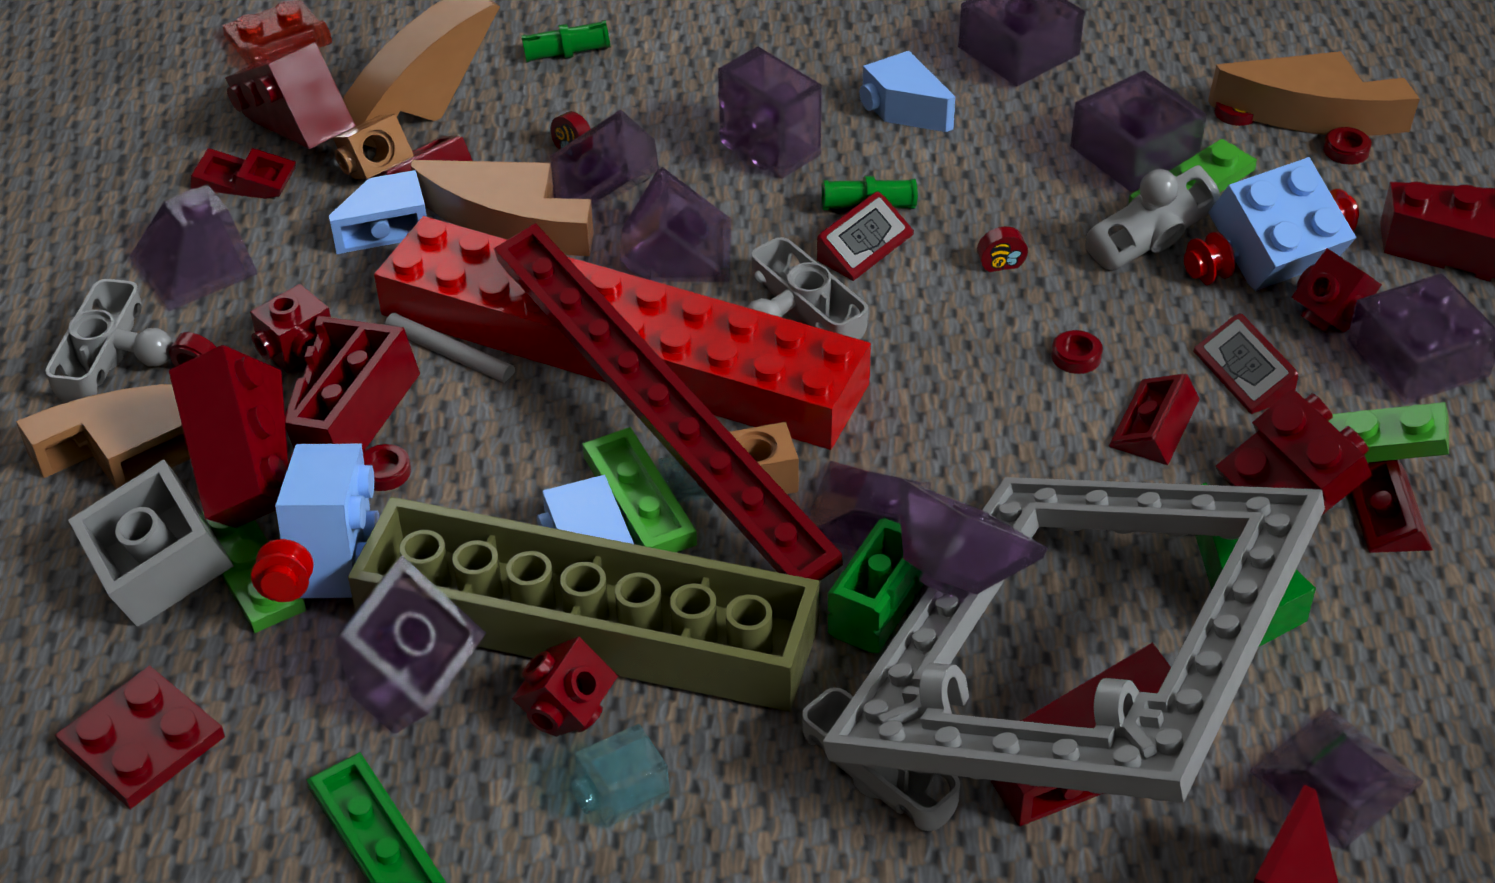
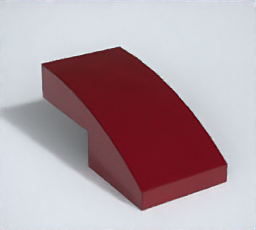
(258, 176)

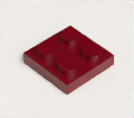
(140, 736)

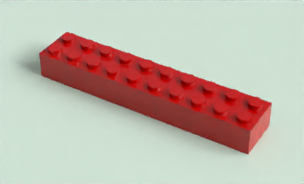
(728, 355)

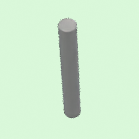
(453, 349)

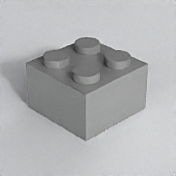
(150, 543)

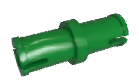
(566, 41)
(851, 193)

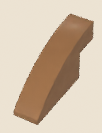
(422, 63)
(1314, 95)
(505, 200)
(119, 428)

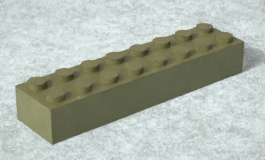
(636, 606)

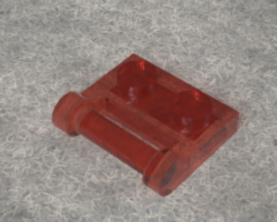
(276, 31)

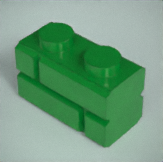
(873, 590)

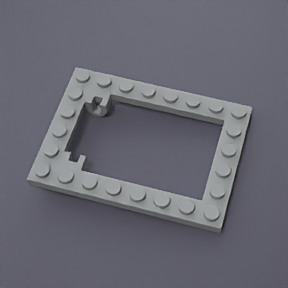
(1140, 739)

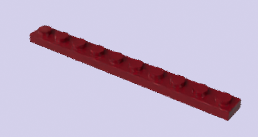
(669, 408)

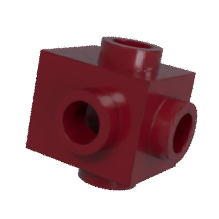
(1331, 291)
(287, 326)
(564, 688)

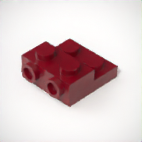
(1299, 451)

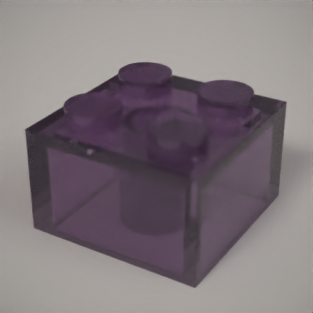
(1021, 35)
(769, 112)
(1136, 129)
(1423, 338)

